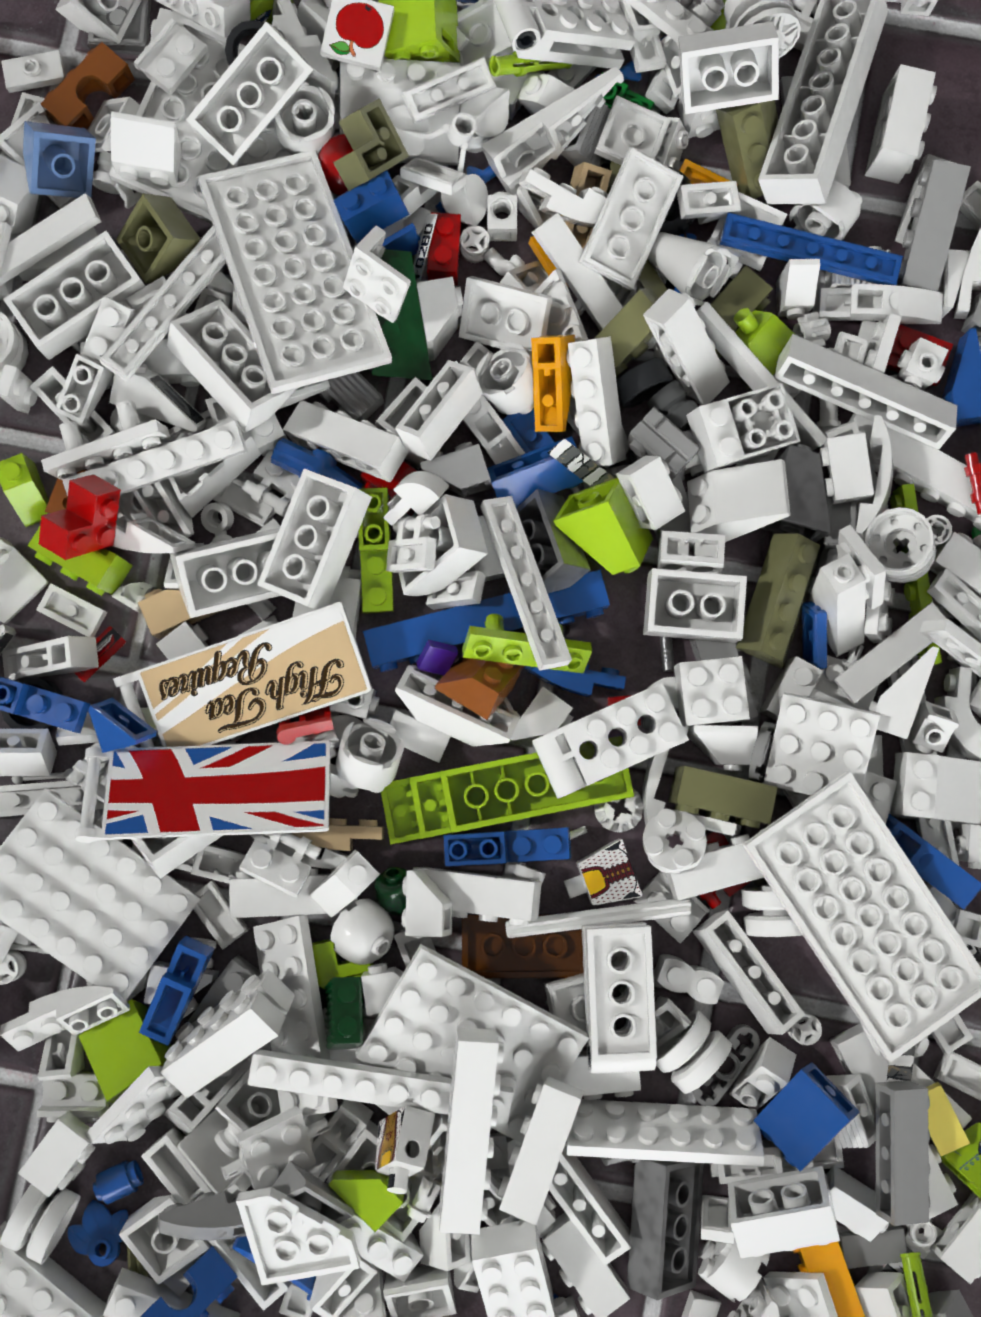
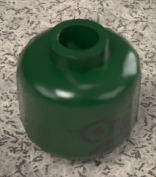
(389, 890)

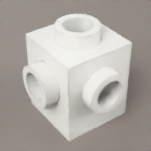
(922, 364)

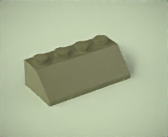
(779, 598)

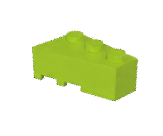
(99, 568)

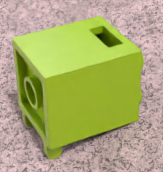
(423, 30)

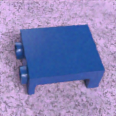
(805, 1116)

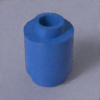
(118, 1181)

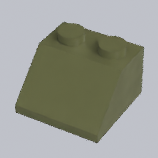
(156, 237)

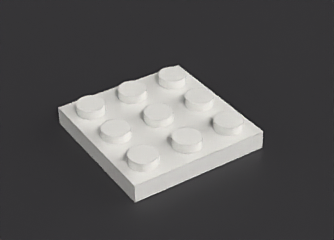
(818, 744)

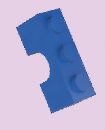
(209, 1281)

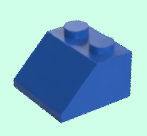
(371, 205)

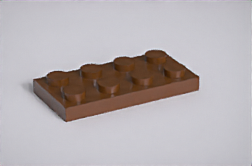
(494, 955)

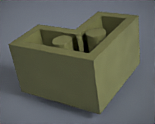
(373, 143)

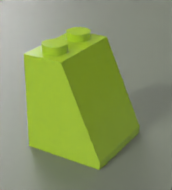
(605, 527)
(120, 1051)

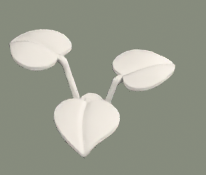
(485, 116)

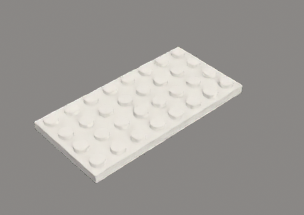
(291, 269)
(867, 916)

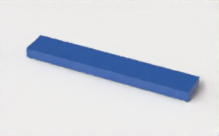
(790, 243)

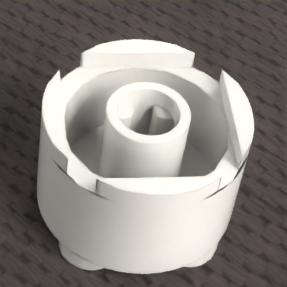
(318, 125)
(832, 218)
(507, 379)
(369, 755)
(729, 1272)

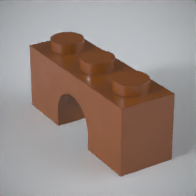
(97, 72)

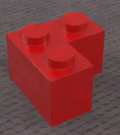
(86, 522)

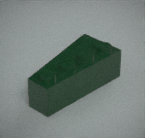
(406, 334)

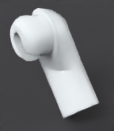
(501, 265)

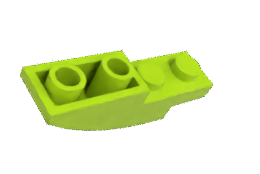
(373, 547)

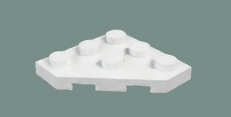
(293, 1239)

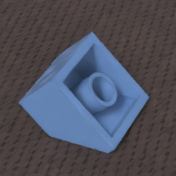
(58, 159)

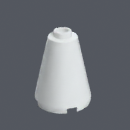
(691, 265)

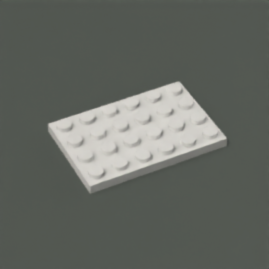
(87, 902)
(439, 995)

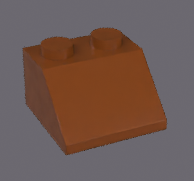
(479, 684)

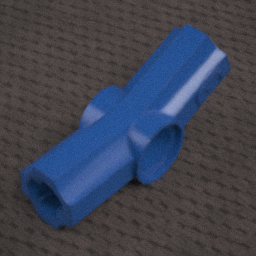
(296, 458)

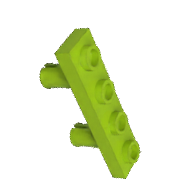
(514, 648)

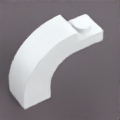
(967, 736)

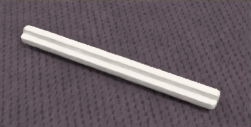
(609, 915)

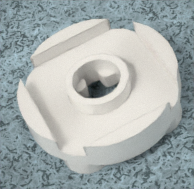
(672, 823)

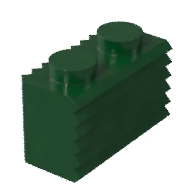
(344, 1013)

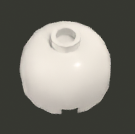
(363, 932)

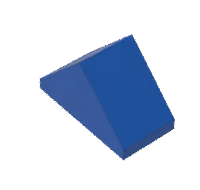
(118, 726)

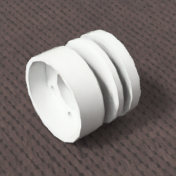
(781, 12)
(902, 528)

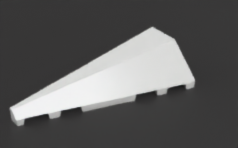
(546, 132)

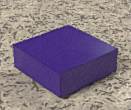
(437, 657)

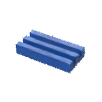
(814, 634)

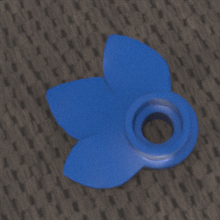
(97, 1228)

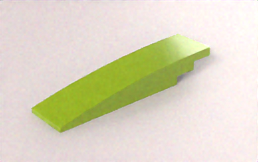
(488, 796)

